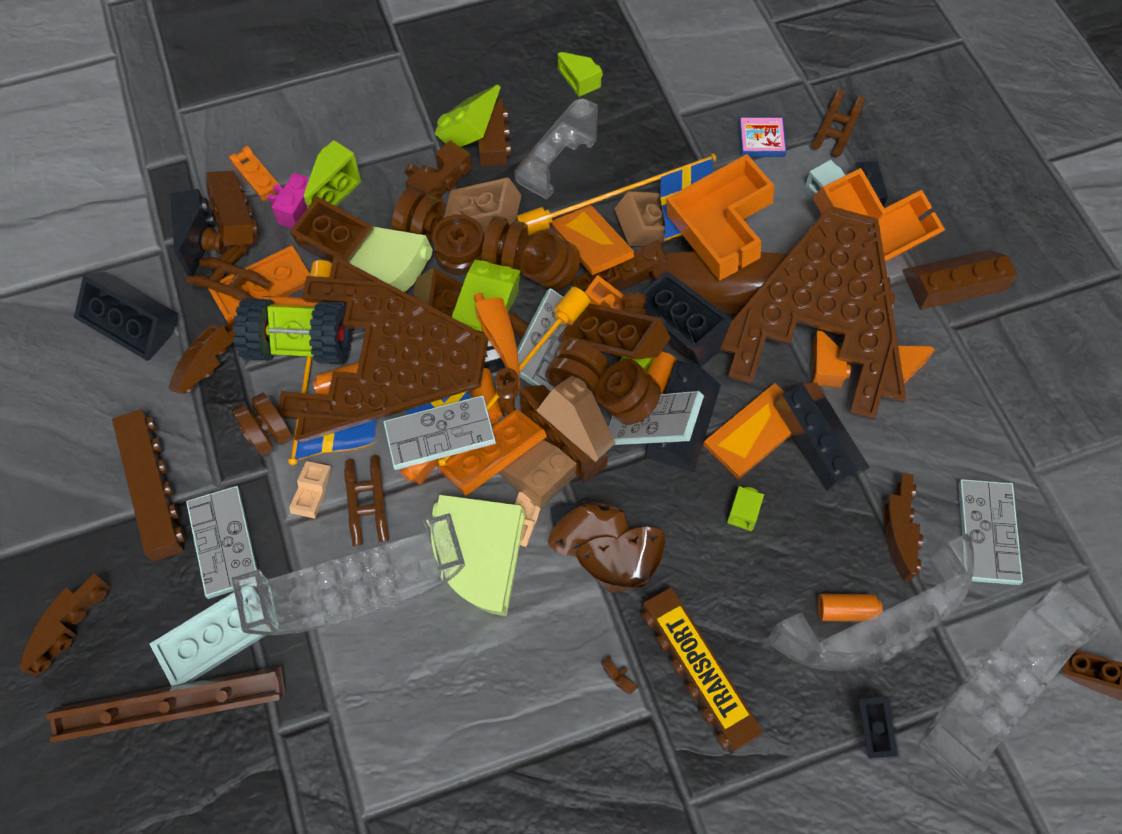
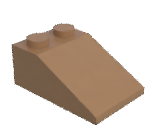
(485, 201)
(642, 218)
(578, 417)
(540, 473)

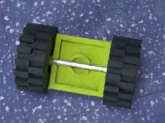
(291, 330)

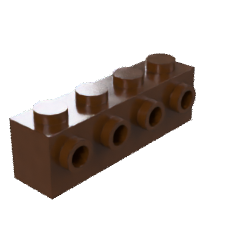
(230, 208)

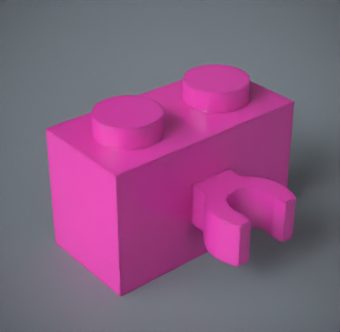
(289, 201)

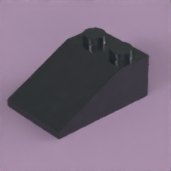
(189, 221)

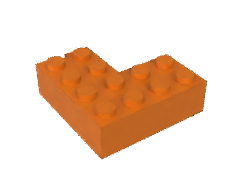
(713, 215)
(898, 222)

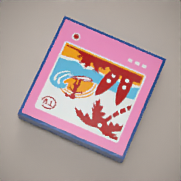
(762, 136)

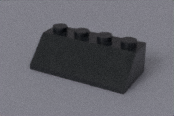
(124, 314)
(691, 320)
(820, 435)
(685, 454)

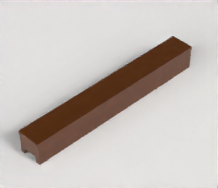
(166, 704)

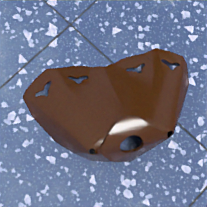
(587, 524)
(624, 563)

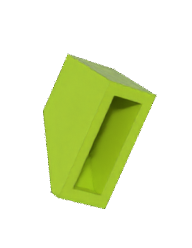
(580, 72)

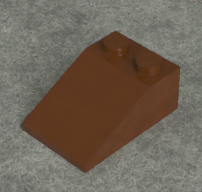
(330, 231)

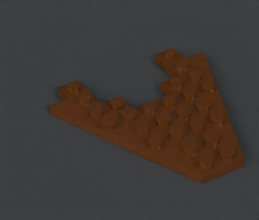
(836, 285)
(405, 358)

